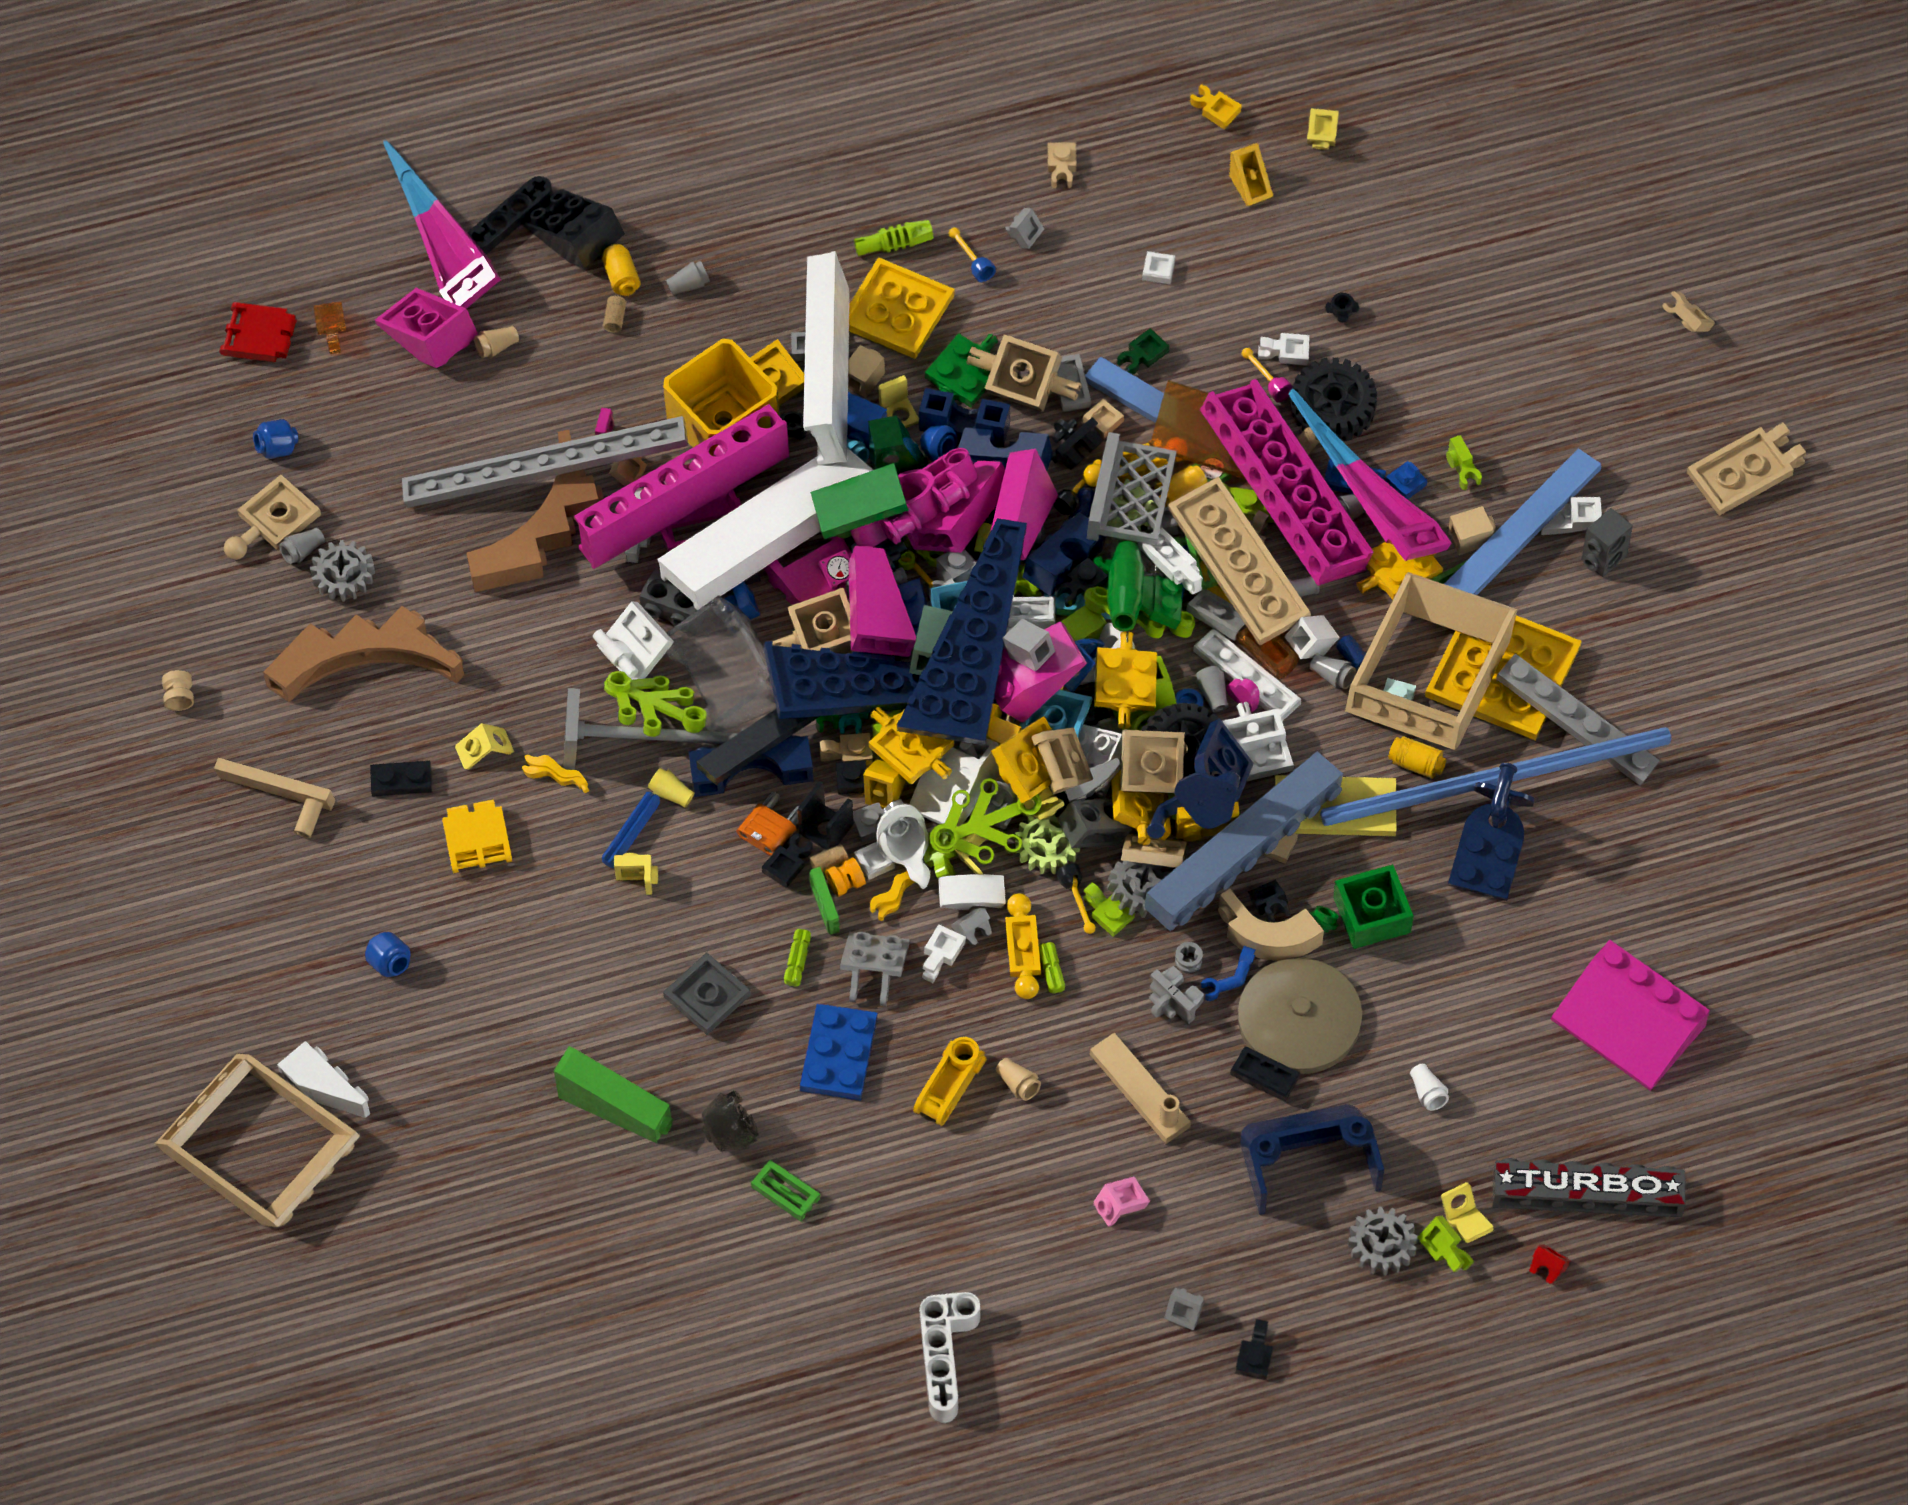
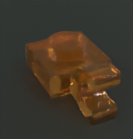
(330, 321)

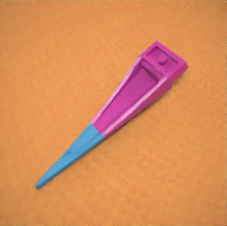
(457, 261)
(1393, 515)

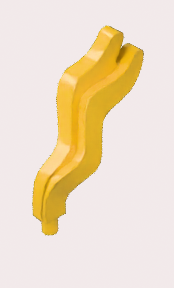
(547, 766)
(891, 900)

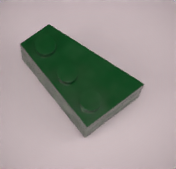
(892, 444)

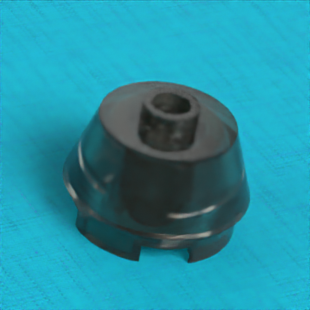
(728, 1123)

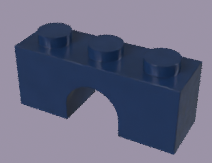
(940, 409)
(983, 447)
(1051, 562)

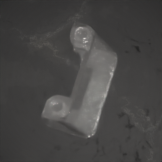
(724, 664)

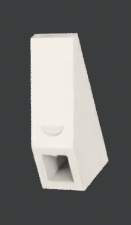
(318, 1080)

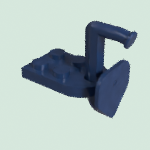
(1214, 788)
(1490, 853)

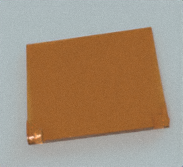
(1185, 429)

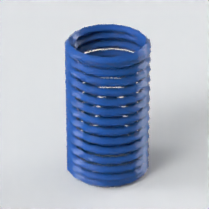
(1345, 646)

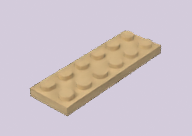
(1238, 560)

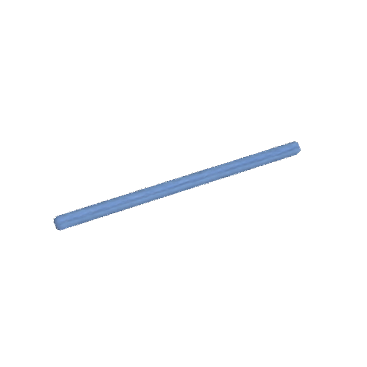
(1466, 783)

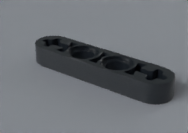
(511, 217)

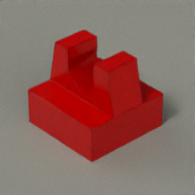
(1552, 1260)

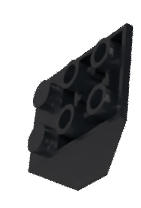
(575, 227)

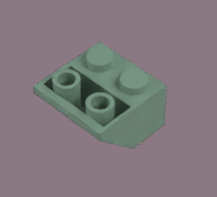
(929, 630)

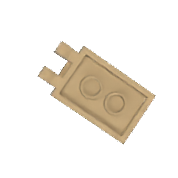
(1746, 468)

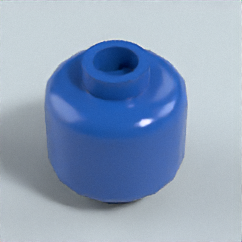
(275, 438)
(387, 954)

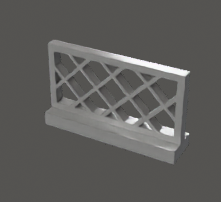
(1106, 492)

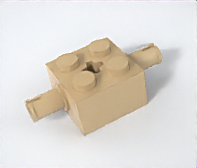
(1015, 356)
(820, 623)

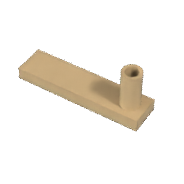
(312, 796)
(1140, 1088)

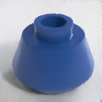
(938, 441)

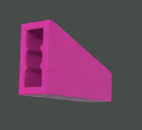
(1026, 494)
(957, 527)
(876, 606)

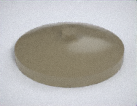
(1300, 1014)

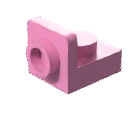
(1119, 1199)

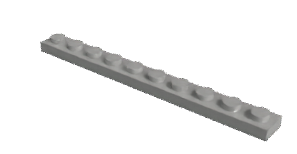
(545, 462)

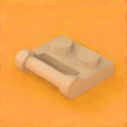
(1068, 755)

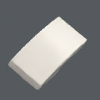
(971, 890)

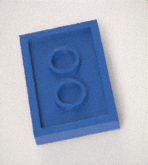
(838, 1052)

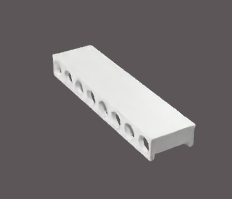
(827, 357)
(753, 532)

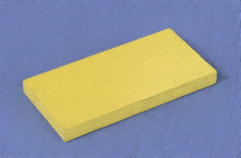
(1352, 790)

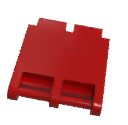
(260, 334)

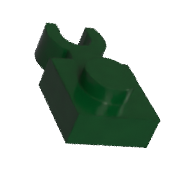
(1144, 349)

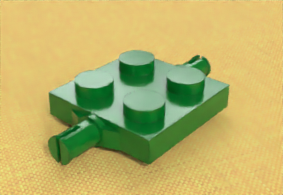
(953, 373)

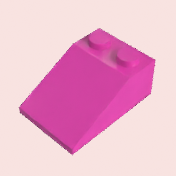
(428, 327)
(1023, 690)

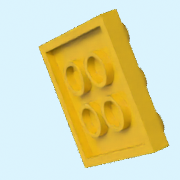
(898, 307)

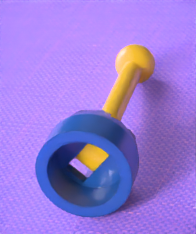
(981, 267)

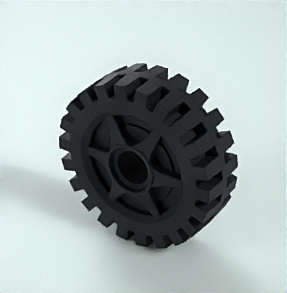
(1341, 382)
(1183, 718)

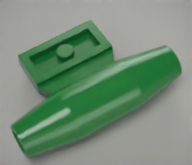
(1133, 591)

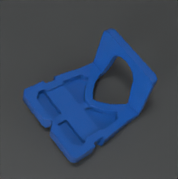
(1088, 649)

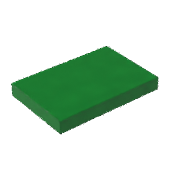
(859, 501)

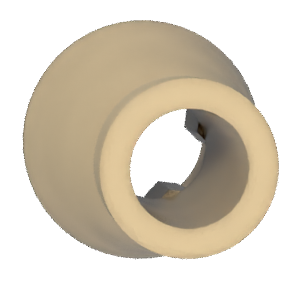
(494, 341)
(1020, 1080)

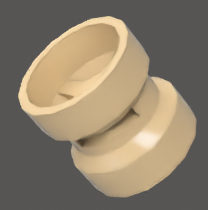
(177, 688)

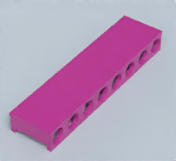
(1287, 483)
(684, 489)

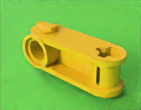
(950, 1080)

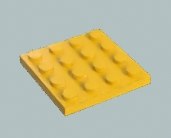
(1538, 645)

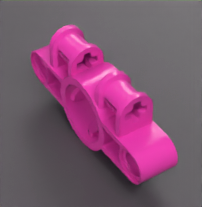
(934, 491)

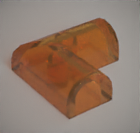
(1273, 654)

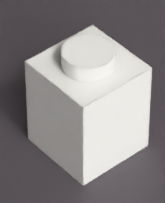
(1312, 636)

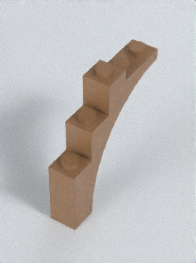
(523, 552)
(358, 643)

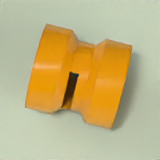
(845, 877)

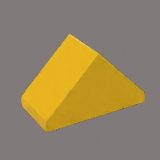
(1250, 175)

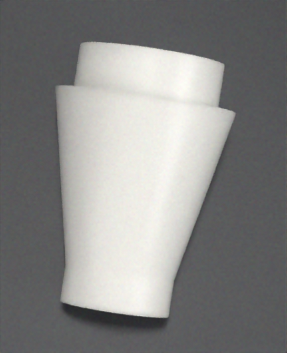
(1430, 1089)

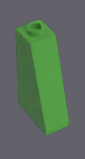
(610, 1096)

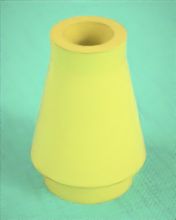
(669, 787)

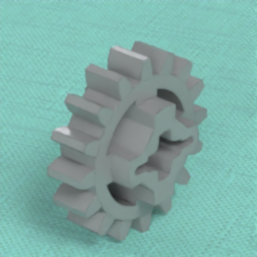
(356, 572)
(1126, 881)
(1384, 1255)

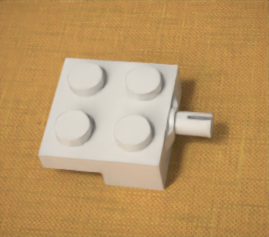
(1263, 740)

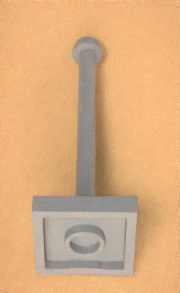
(578, 729)

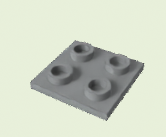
(874, 953)

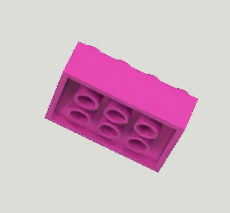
(1631, 1015)

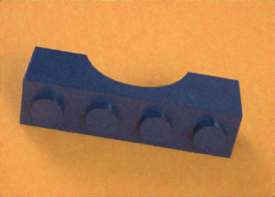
(787, 760)

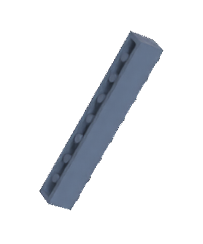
(1244, 841)

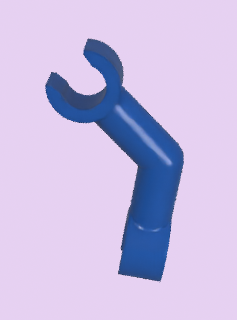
(1245, 962)

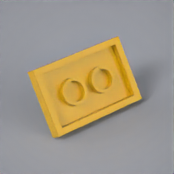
(1022, 762)

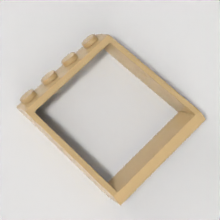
(1450, 609)
(302, 1186)

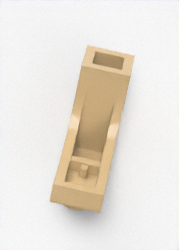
(1270, 939)

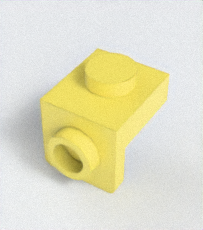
(1322, 128)
(636, 867)

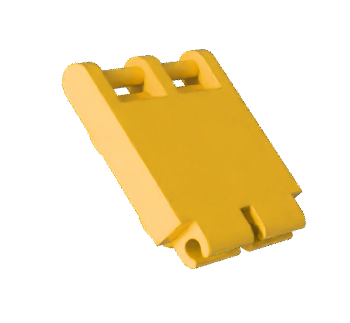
(476, 836)

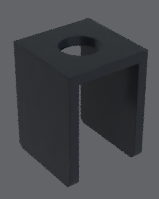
(814, 812)

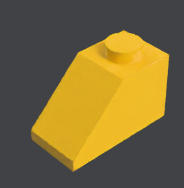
(882, 784)

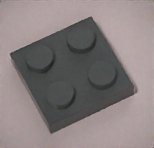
(706, 993)

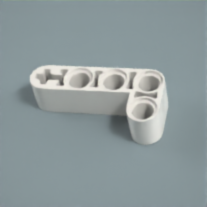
(943, 1358)

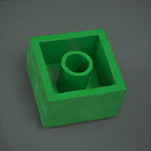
(1373, 906)

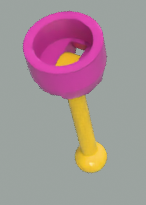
(1278, 387)

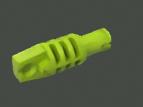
(901, 236)

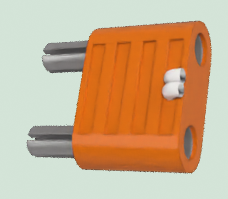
(766, 827)

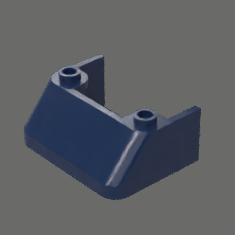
(1266, 1140)

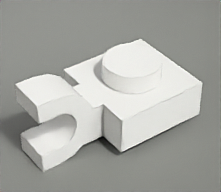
(1289, 348)
(941, 948)

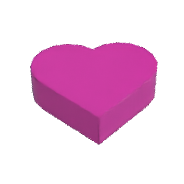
(1244, 691)

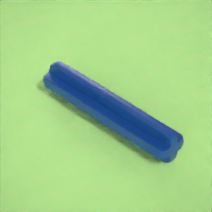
(631, 828)

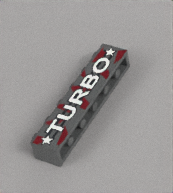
(1589, 1188)

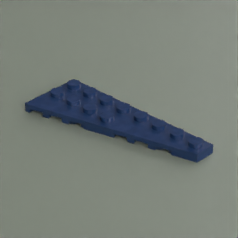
(963, 671)
(836, 683)

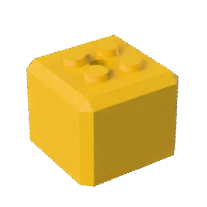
(715, 386)

